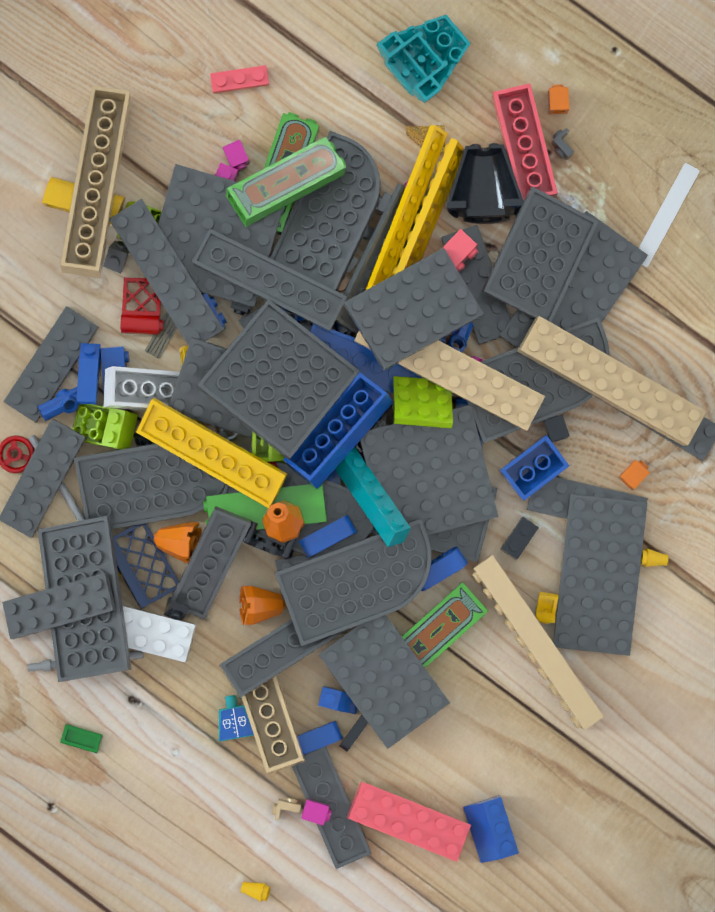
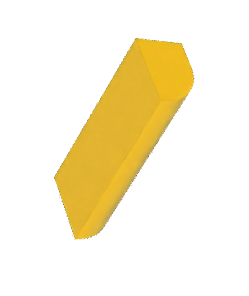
(60, 194)

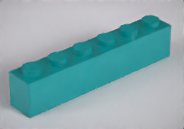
(373, 499)

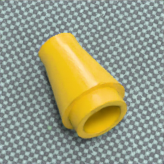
(652, 558)
(258, 891)

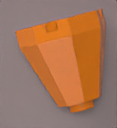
(283, 521)
(178, 540)
(259, 604)

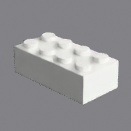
(136, 387)
(158, 634)

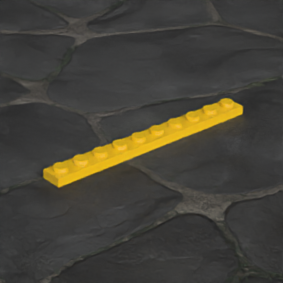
(408, 205)

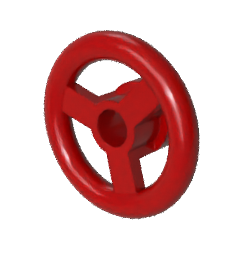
(13, 440)

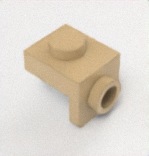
(290, 804)

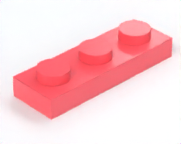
(239, 79)

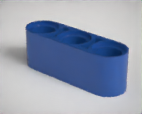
(327, 536)
(445, 566)
(319, 737)

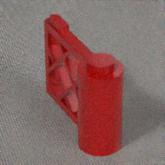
(140, 321)

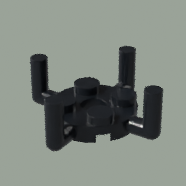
(268, 546)

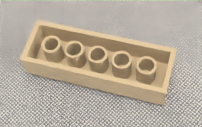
(273, 727)

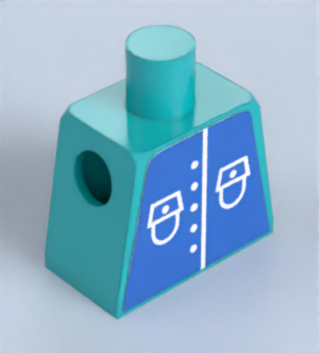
(233, 720)

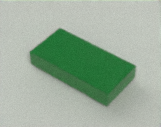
(81, 738)

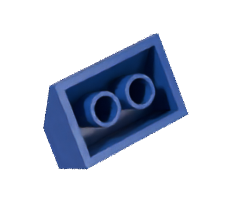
(534, 467)
(491, 829)

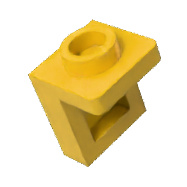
(546, 607)

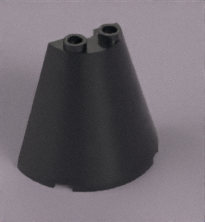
(485, 186)

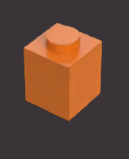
(558, 99)
(634, 474)

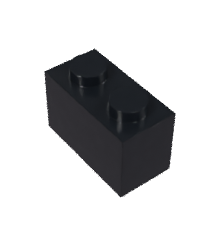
(519, 538)

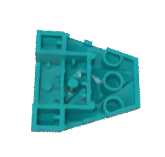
(424, 55)

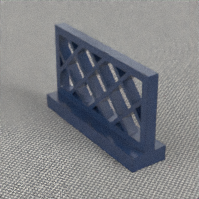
(130, 577)

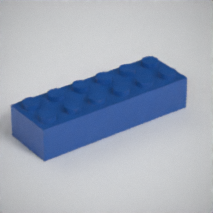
(340, 430)

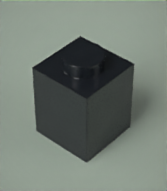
(556, 428)

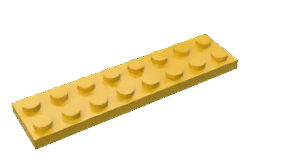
(431, 206)
(211, 453)

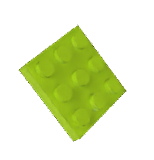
(421, 403)

